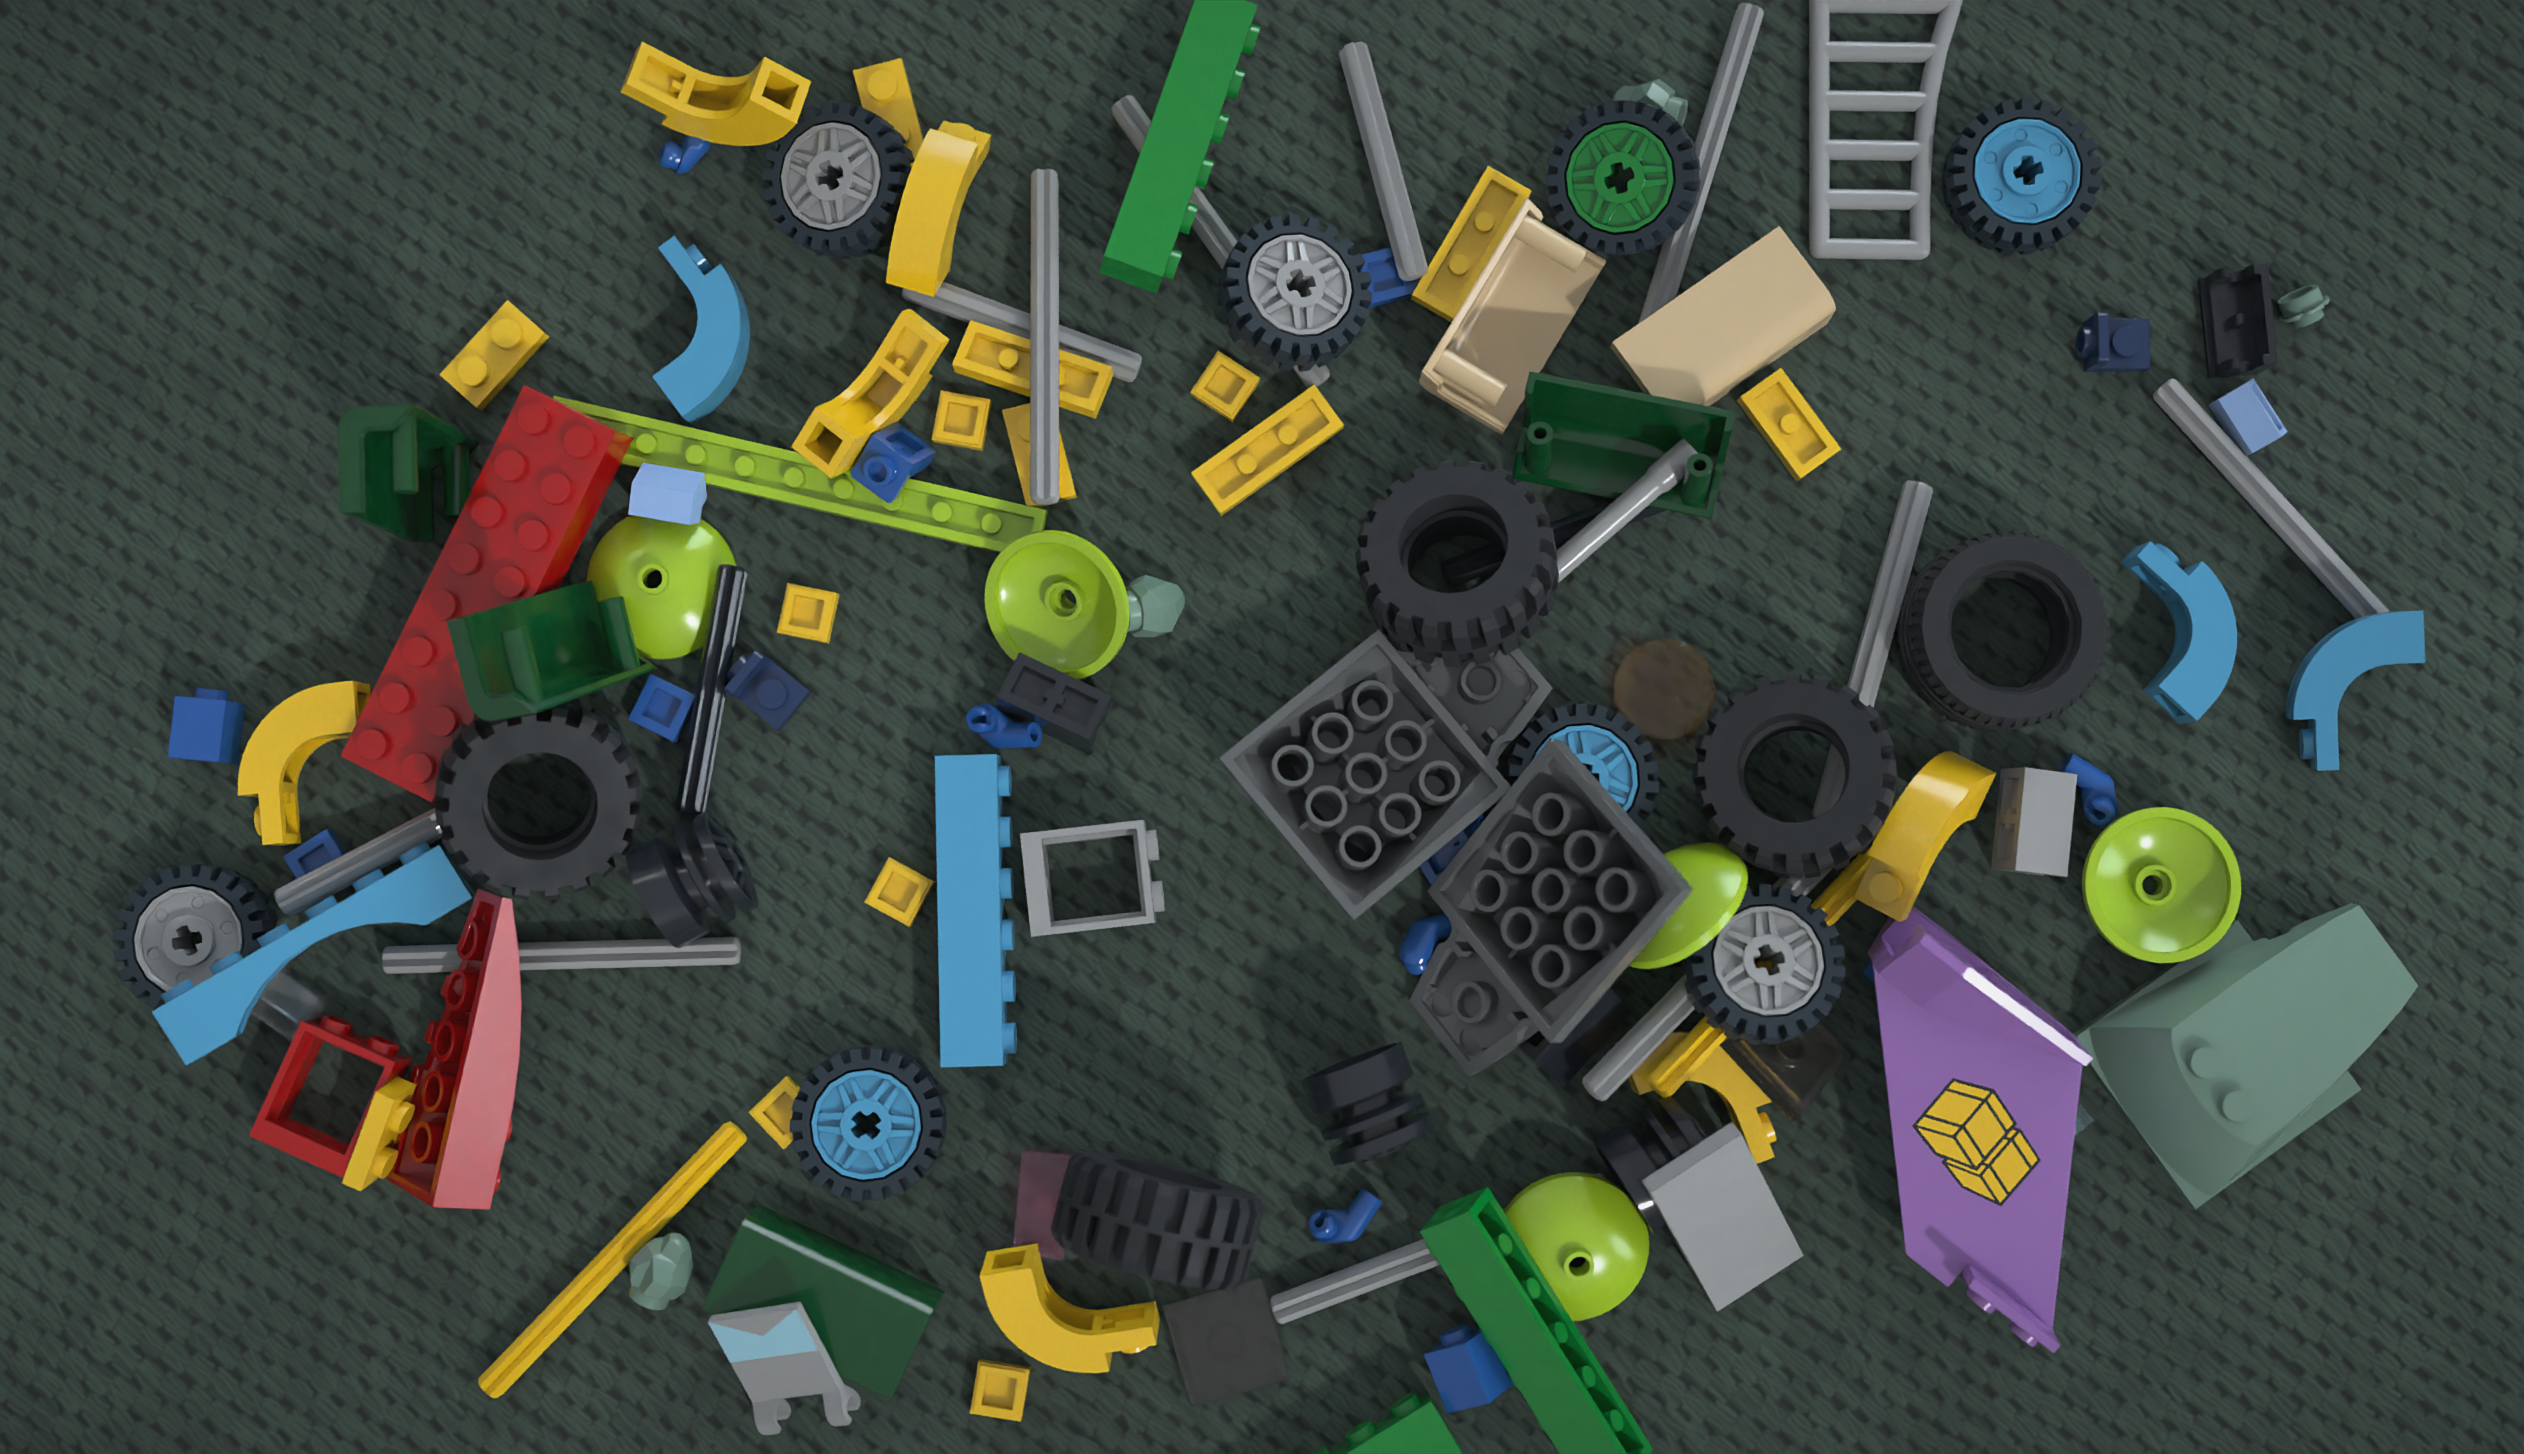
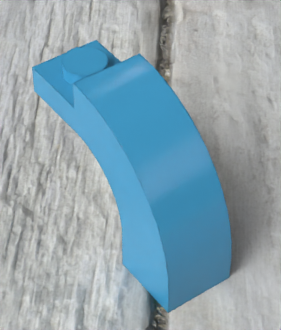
(720, 346)
(2203, 631)
(2335, 663)

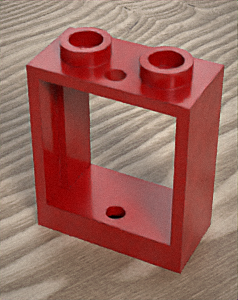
(298, 1139)

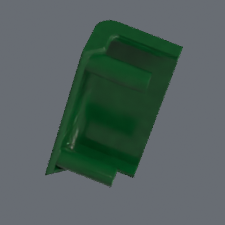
(1608, 437)
(389, 468)
(544, 651)
(858, 1305)

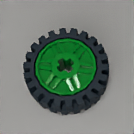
(1588, 158)

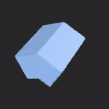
(2247, 417)
(668, 494)

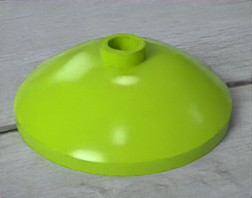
(1031, 608)
(675, 615)
(2194, 880)
(1718, 886)
(1589, 1219)

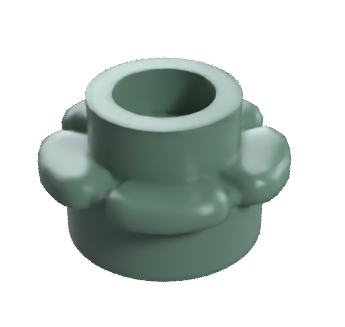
(2302, 306)

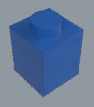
(206, 727)
(1466, 1369)

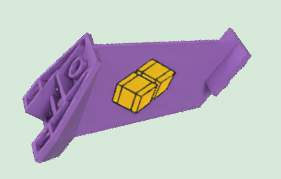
(1977, 1121)

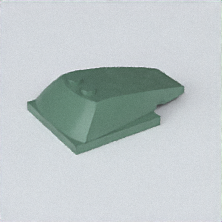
(2246, 1044)

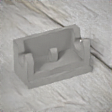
(2034, 821)

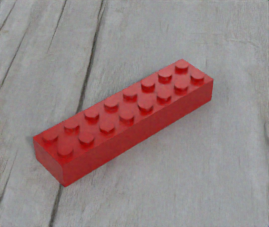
(504, 547)

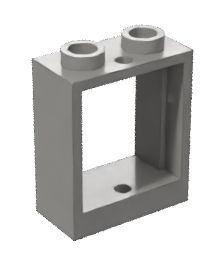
(1039, 886)

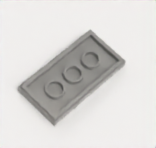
(1723, 1216)

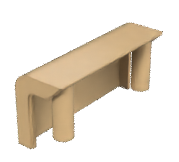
(1511, 320)
(1728, 324)

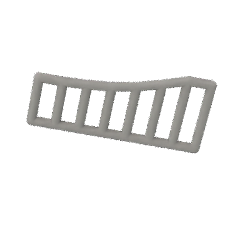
(1918, 150)

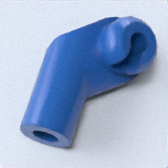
(683, 156)
(1000, 730)
(2096, 790)
(1422, 940)
(1345, 1223)

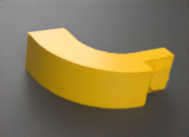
(718, 108)
(932, 206)
(876, 399)
(283, 745)
(1920, 823)
(1732, 1086)
(1053, 1328)

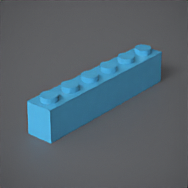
(972, 910)

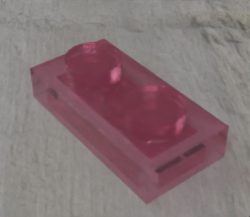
(1037, 1199)

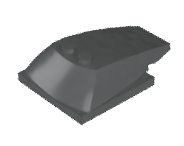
(1384, 762)
(1541, 912)

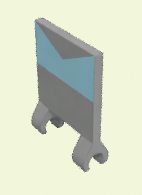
(782, 1358)

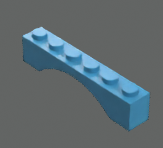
(218, 1009)

